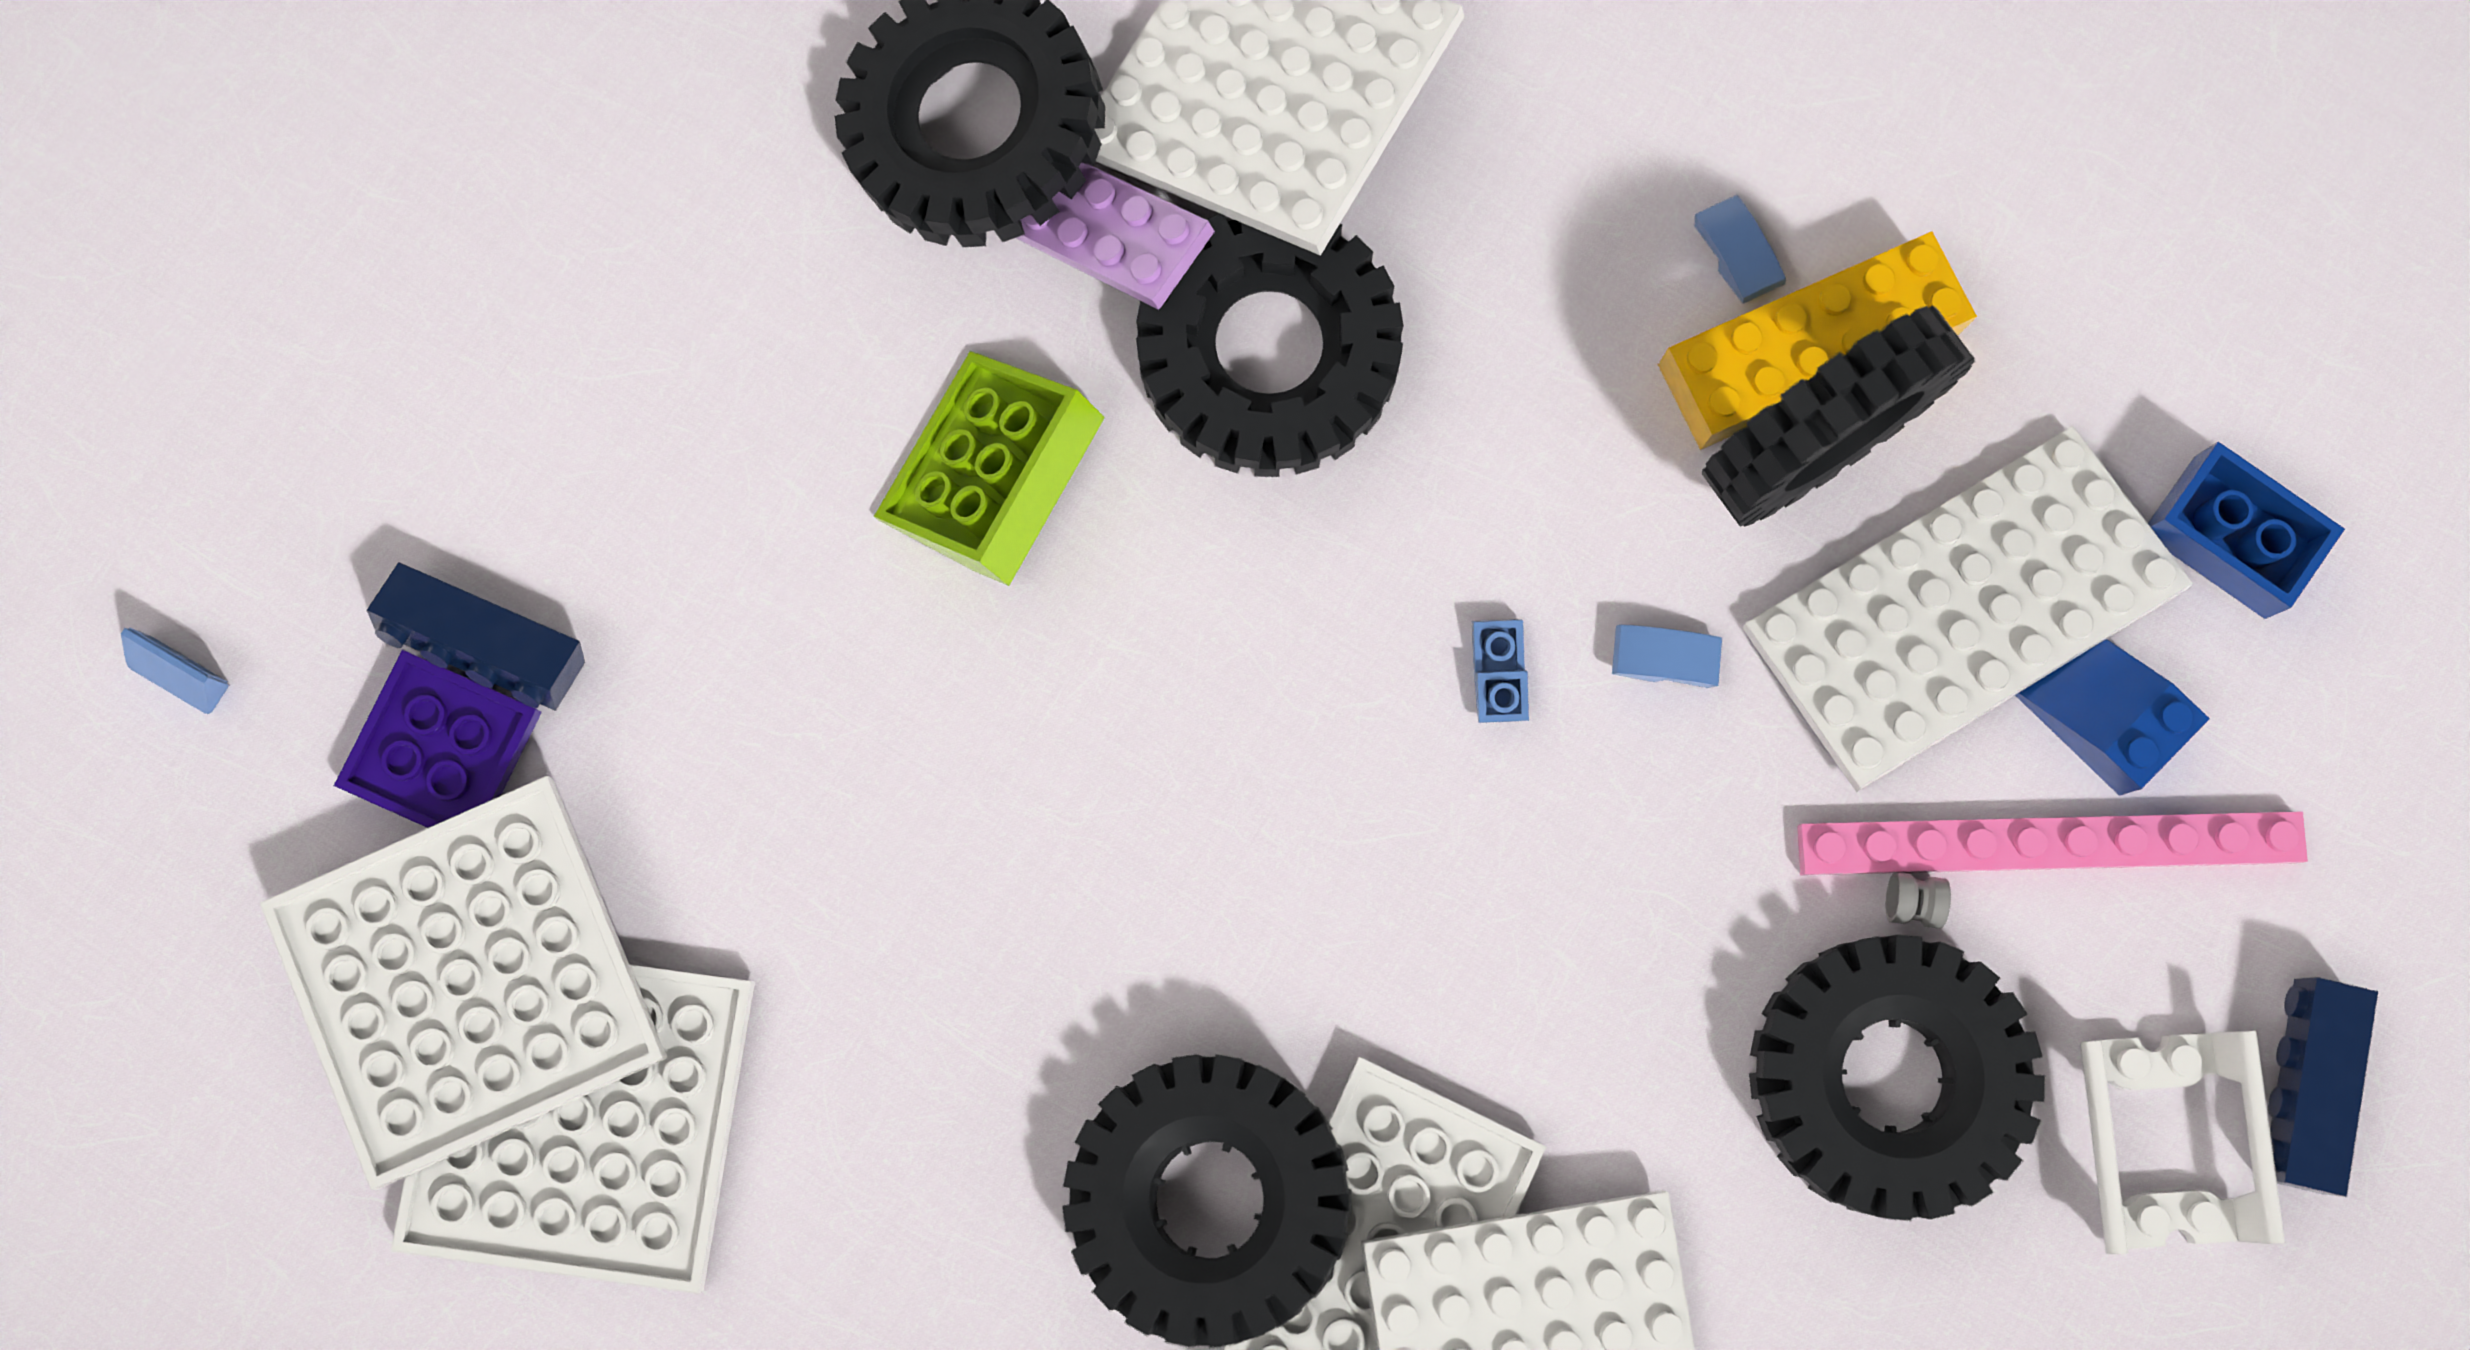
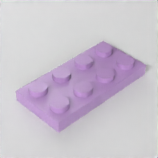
(1121, 236)

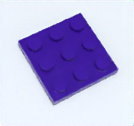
(436, 744)

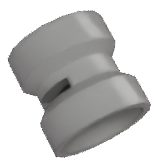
(1918, 900)

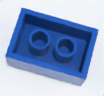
(2244, 531)

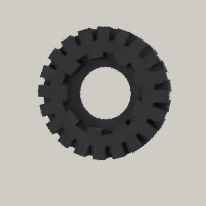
(985, 192)
(1837, 415)
(1289, 427)

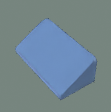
(172, 670)

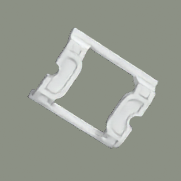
(2201, 1216)

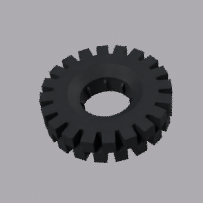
(1982, 1061)
(1117, 1216)

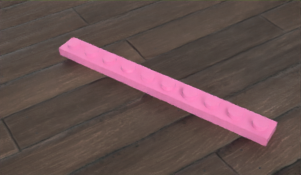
(2052, 843)

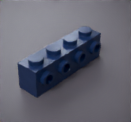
(475, 637)
(2320, 1083)

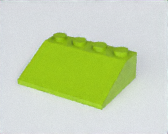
(990, 466)

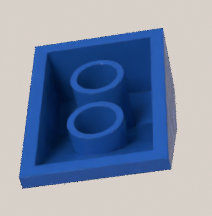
(2115, 715)

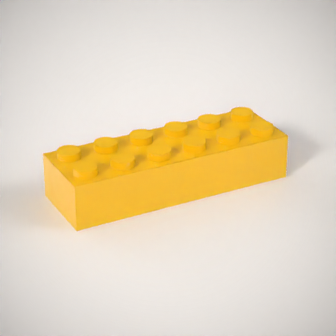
(1754, 358)

